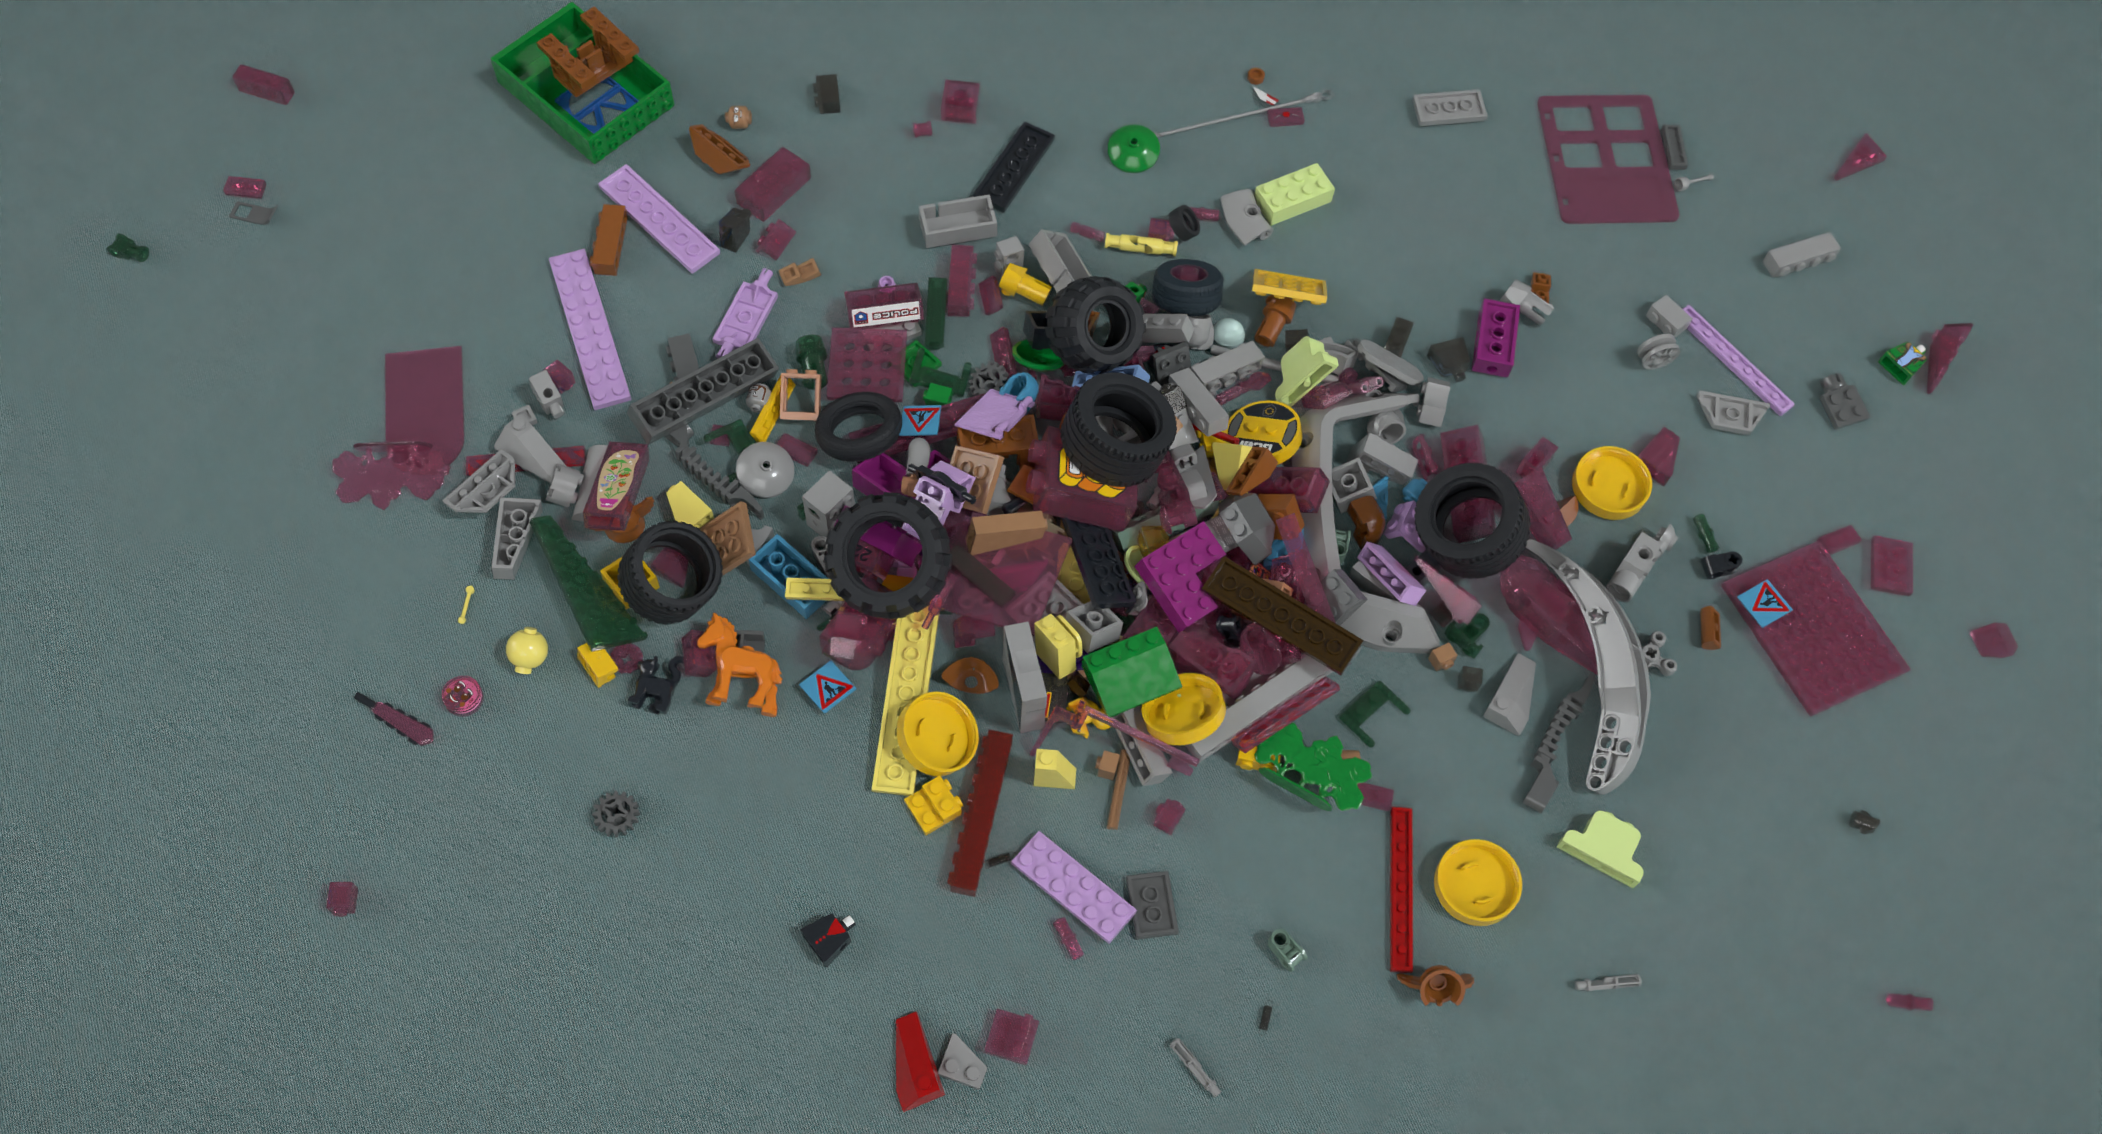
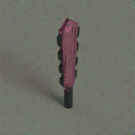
(407, 726)

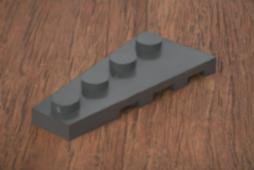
(1395, 383)

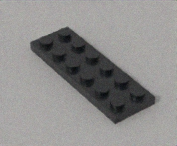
(1015, 165)

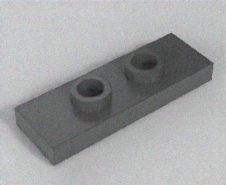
(1674, 147)

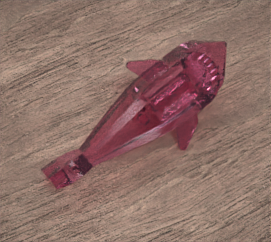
(1547, 611)

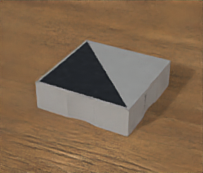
(1024, 677)

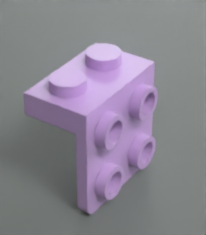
(1403, 525)

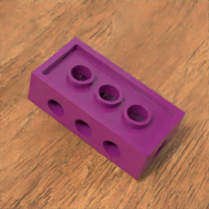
(1496, 317)

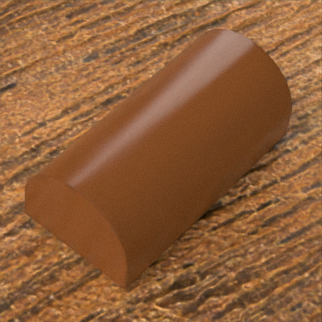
(1710, 628)

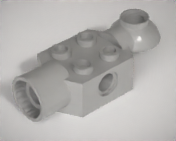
(1639, 563)

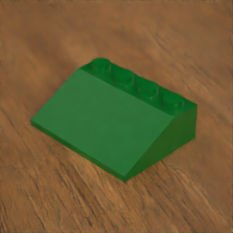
(1131, 672)

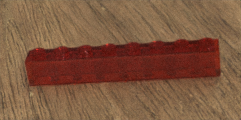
(981, 813)

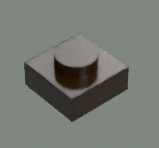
(1078, 684)

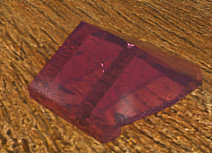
(1994, 640)

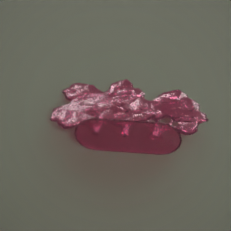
(386, 476)

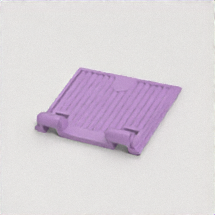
(994, 413)

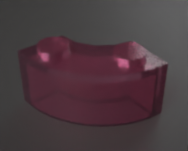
(847, 633)

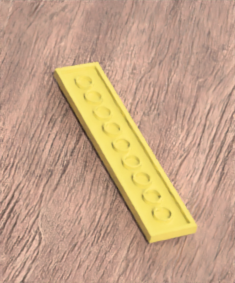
(907, 680)

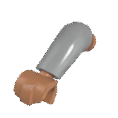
(918, 455)

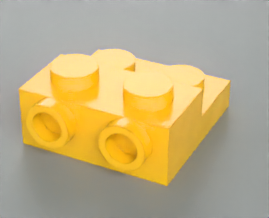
(934, 805)

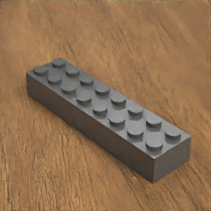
(702, 391)

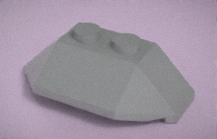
(484, 486)

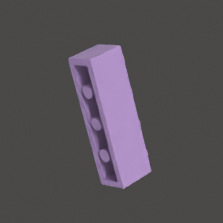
(1391, 574)

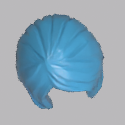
(1021, 385)

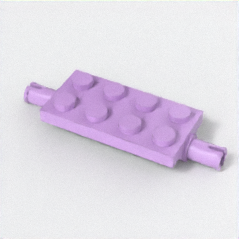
(746, 314)

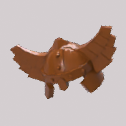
(635, 524)
(1439, 985)

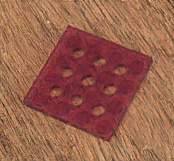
(861, 337)

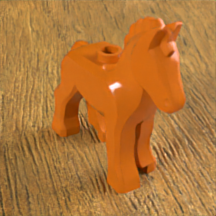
(740, 663)

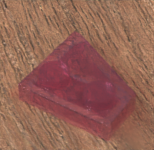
(671, 565)

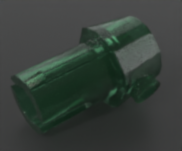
(811, 355)

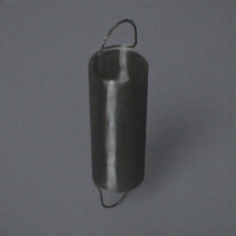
(999, 860)
(1265, 1017)

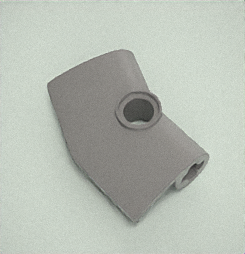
(1244, 216)

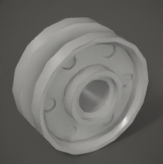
(1658, 351)

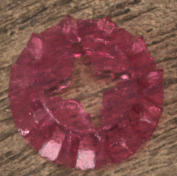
(622, 652)

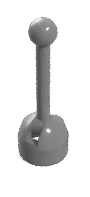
(1683, 183)

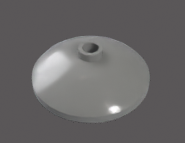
(765, 481)

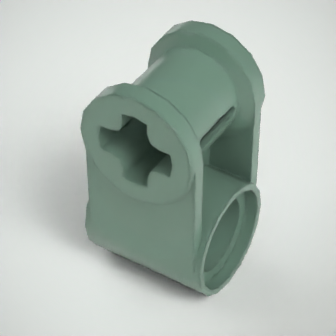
(1343, 540)
(1287, 950)

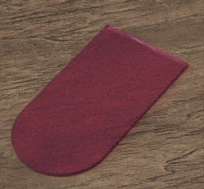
(425, 401)

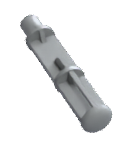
(1609, 983)
(1194, 1066)

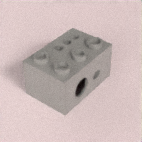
(827, 500)

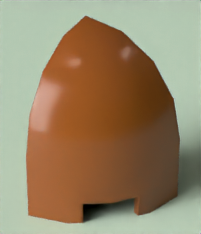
(1569, 509)

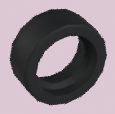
(1184, 223)

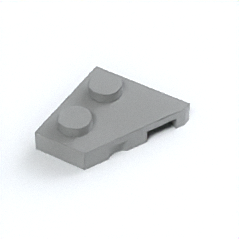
(962, 1064)

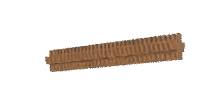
(1119, 789)

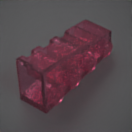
(1545, 515)

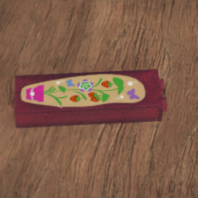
(616, 486)

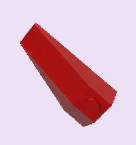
(915, 1068)

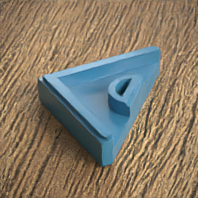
(1382, 494)

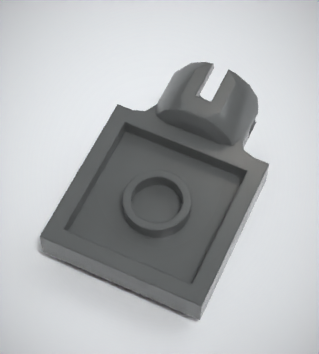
(1842, 402)

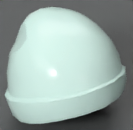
(1229, 333)

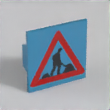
(920, 420)
(1764, 603)
(827, 687)

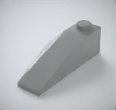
(528, 448)
(1513, 698)

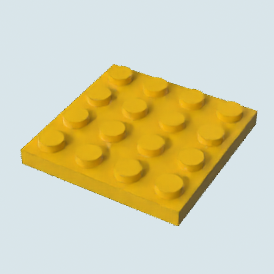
(1291, 286)

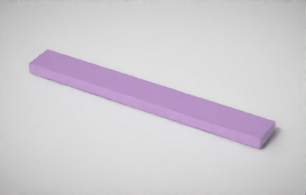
(1738, 363)

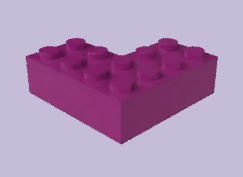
(885, 474)
(1174, 579)

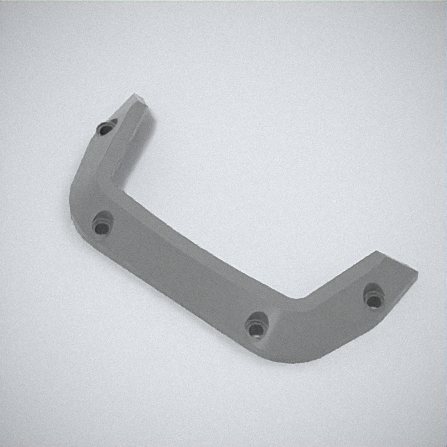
(1378, 616)

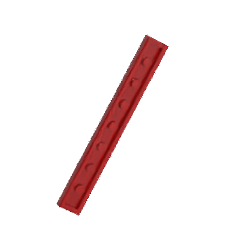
(1401, 890)

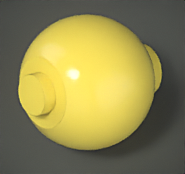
(526, 650)

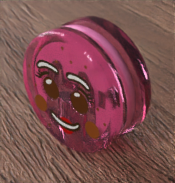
(462, 696)

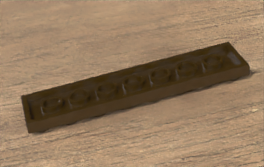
(1282, 615)

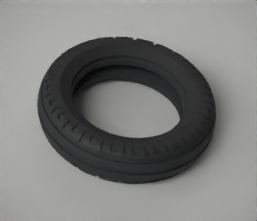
(860, 448)

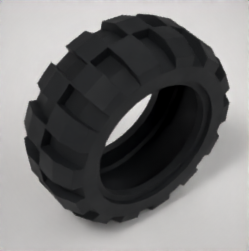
(850, 528)

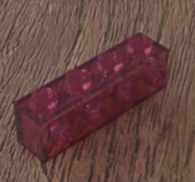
(961, 280)

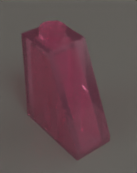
(1661, 455)

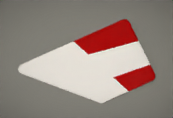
(1266, 97)

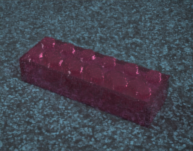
(1474, 517)

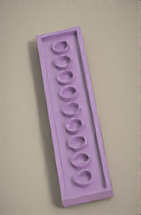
(589, 329)

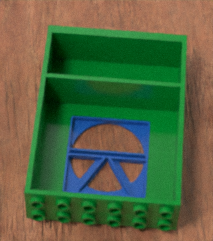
(530, 78)

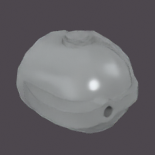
(1203, 333)
(1388, 426)

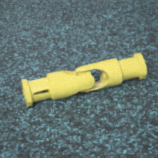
(1154, 245)

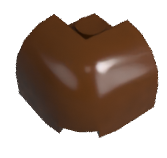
(1368, 520)

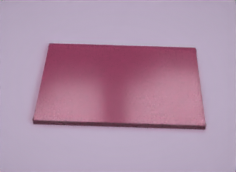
(1024, 567)

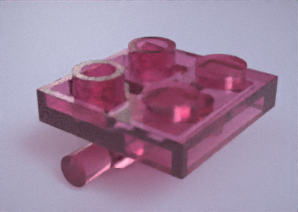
(1012, 1036)

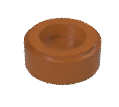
(1256, 76)

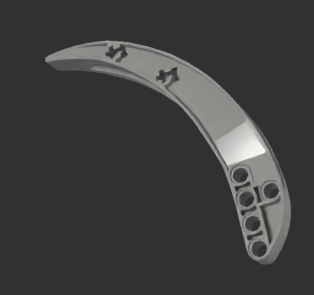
(1621, 672)

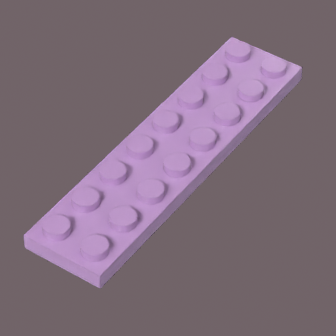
(659, 218)

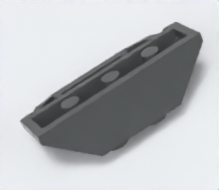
(1249, 525)

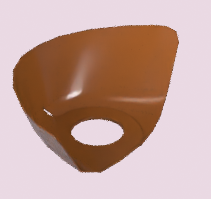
(958, 672)

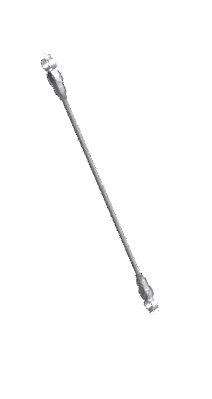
(1314, 97)

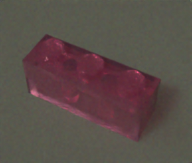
(263, 84)

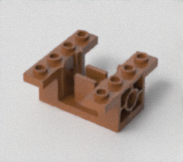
(593, 63)
(1013, 442)

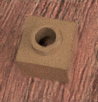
(1443, 657)
(1107, 765)

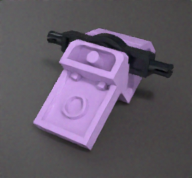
(941, 490)

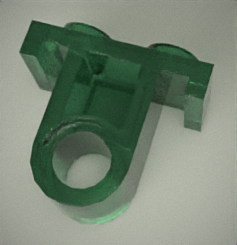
(1469, 635)

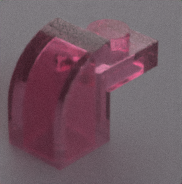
(967, 630)

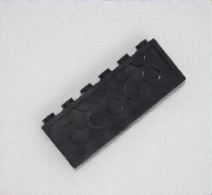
(1100, 565)

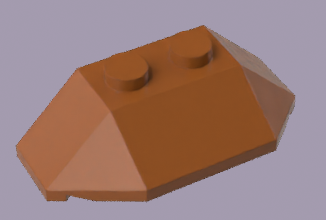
(716, 150)

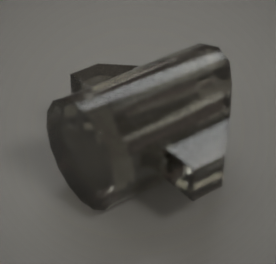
(1864, 821)

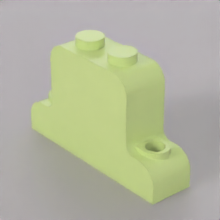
(1303, 369)
(1606, 846)

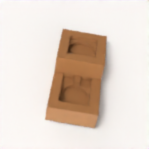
(799, 274)

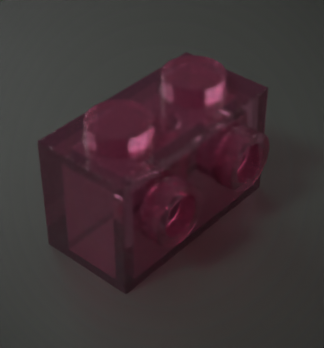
(696, 660)

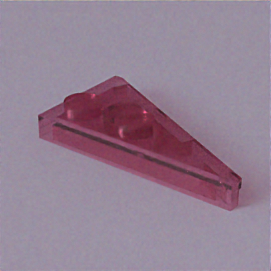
(1864, 155)

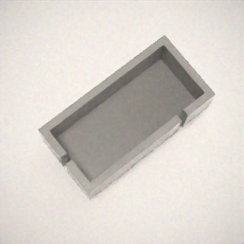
(958, 221)
(1058, 258)

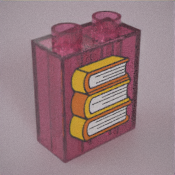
(1070, 494)

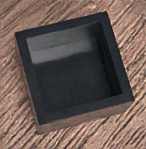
(1035, 329)

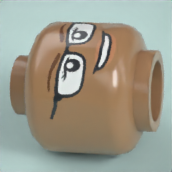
(738, 117)

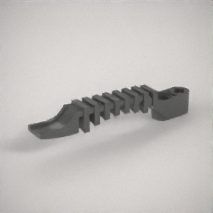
(728, 492)
(1545, 783)

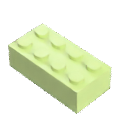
(1294, 194)

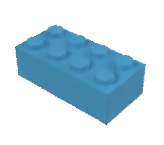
(780, 561)

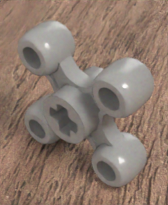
(1652, 654)

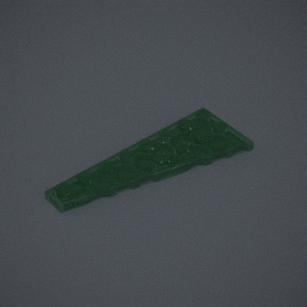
(588, 595)

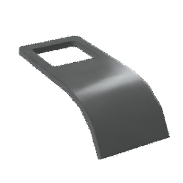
(257, 215)

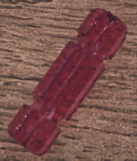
(1087, 231)
(1232, 393)

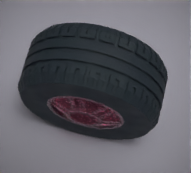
(1188, 287)

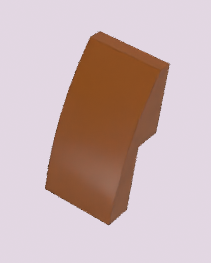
(1541, 285)

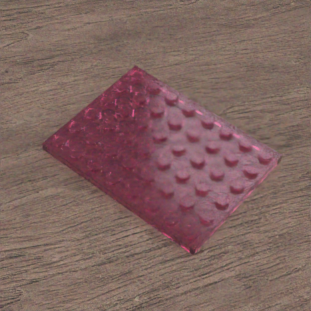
(1829, 640)

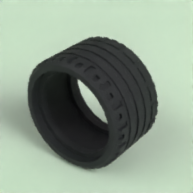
(691, 544)

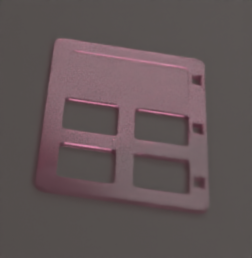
(1609, 191)

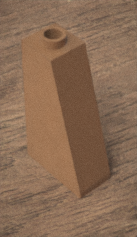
(1004, 530)

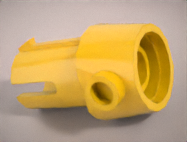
(1017, 281)

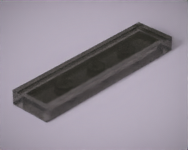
(981, 576)

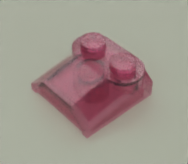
(1326, 395)

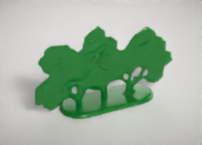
(1317, 765)

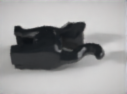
(655, 687)

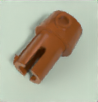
(1277, 314)

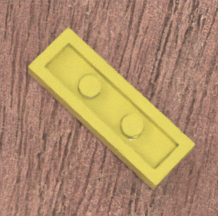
(810, 589)

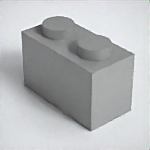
(1669, 316)

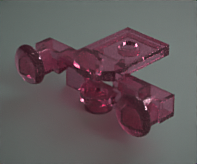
(1174, 496)

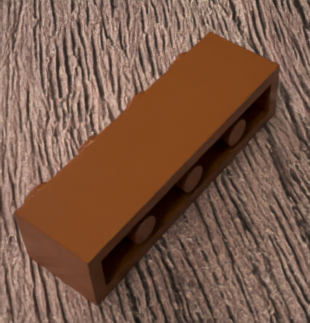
(609, 240)

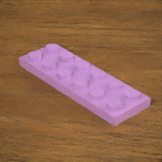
(1074, 887)

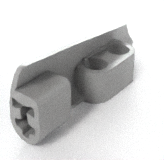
(1196, 474)

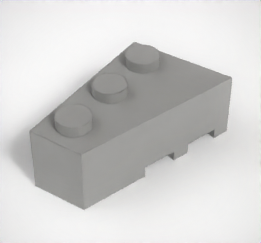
(1384, 459)

